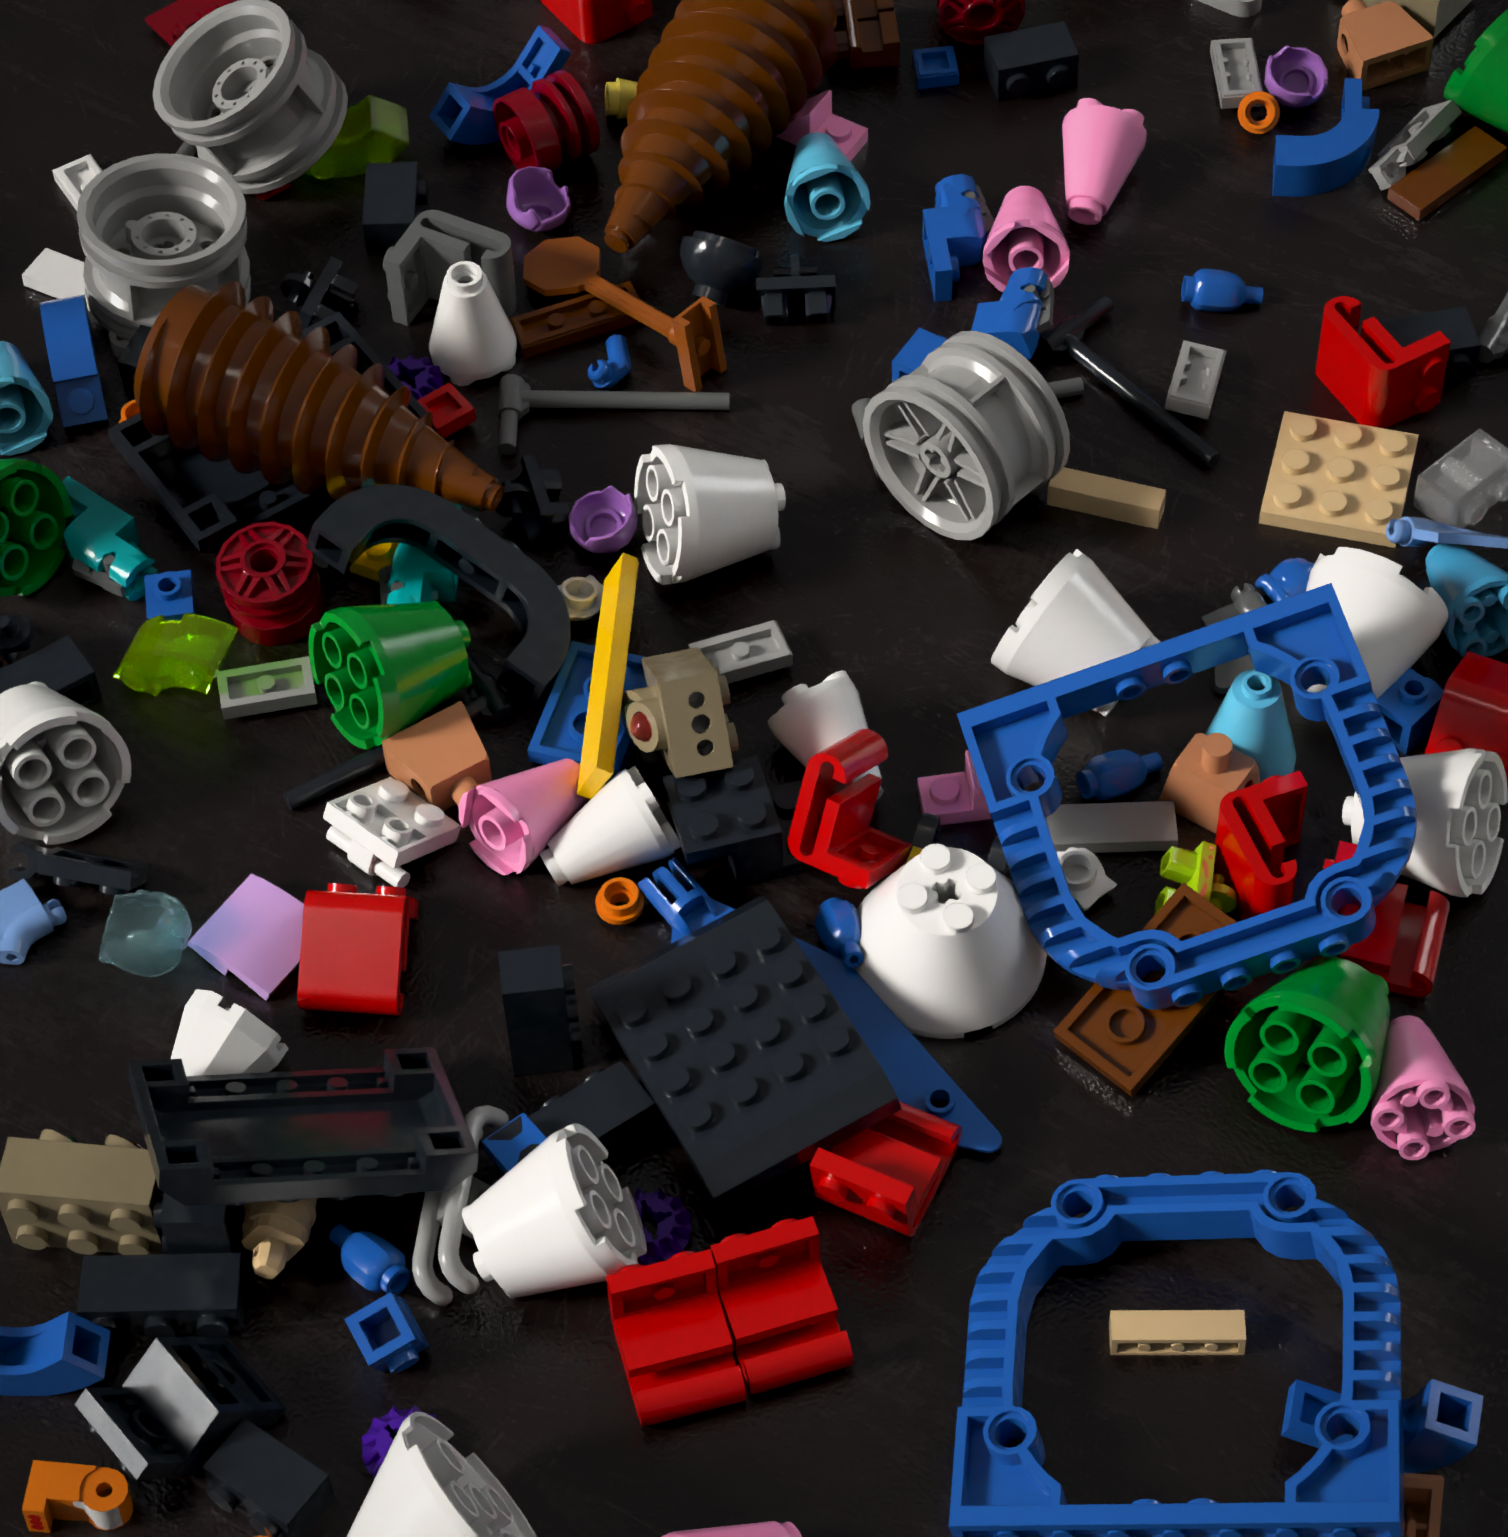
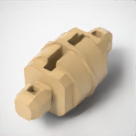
(276, 1232)

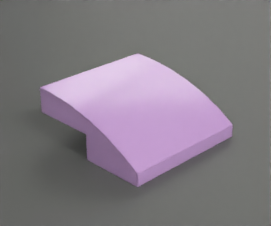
(254, 935)

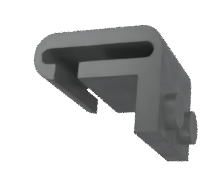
(432, 245)

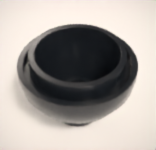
(719, 265)

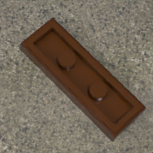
(1447, 173)
(568, 323)

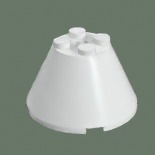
(949, 944)
(435, 1491)

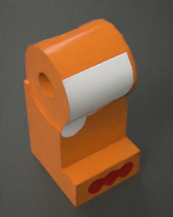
(76, 1494)

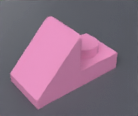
(818, 117)
(954, 796)

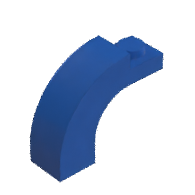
(467, 112)
(1331, 158)
(73, 360)
(52, 1356)
(1437, 1422)

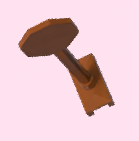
(574, 266)

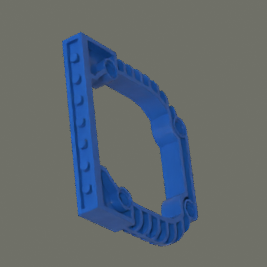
(1294, 640)
(1337, 1493)

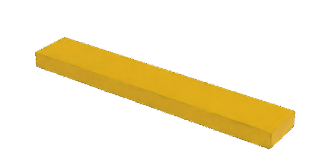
(608, 677)

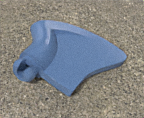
(1423, 532)
(24, 921)

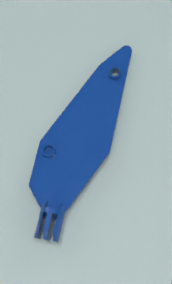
(906, 1063)

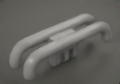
(445, 1210)

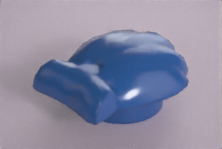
(1286, 579)

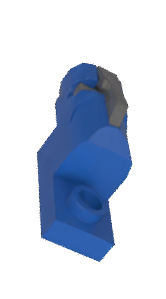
(954, 232)
(1021, 311)

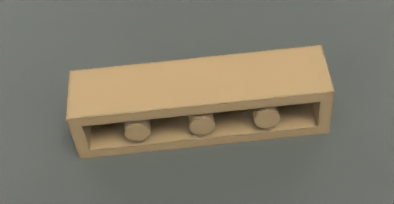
(1107, 497)
(1177, 1332)

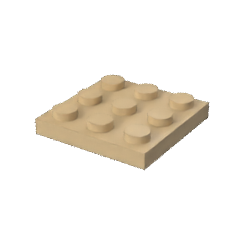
(1338, 478)

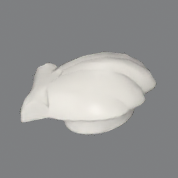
(582, 597)
(1084, 876)

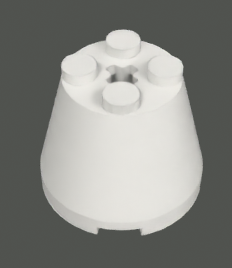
(704, 510)
(1384, 611)
(1070, 626)
(57, 765)
(1456, 819)
(555, 1219)

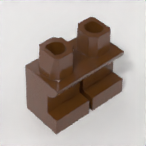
(868, 33)

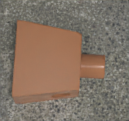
(1382, 43)
(439, 757)
(1205, 775)

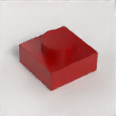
(449, 409)

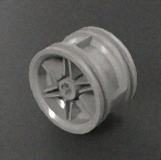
(251, 95)
(155, 230)
(966, 435)

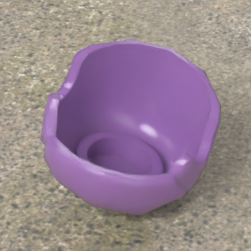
(1295, 77)
(536, 200)
(603, 521)

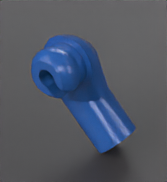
(615, 368)

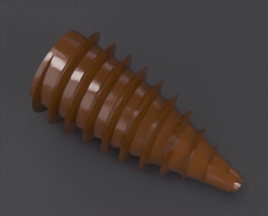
(714, 102)
(287, 407)

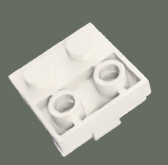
(387, 828)

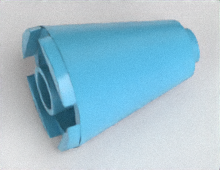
(824, 190)
(23, 404)
(1257, 723)

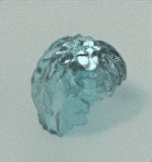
(145, 933)

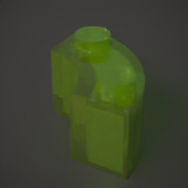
(370, 134)
(176, 654)

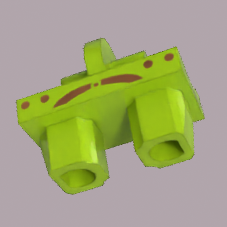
(1196, 871)

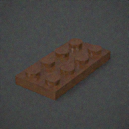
(1122, 1035)

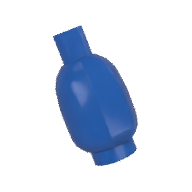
(1218, 291)
(1116, 774)
(840, 930)
(371, 1260)

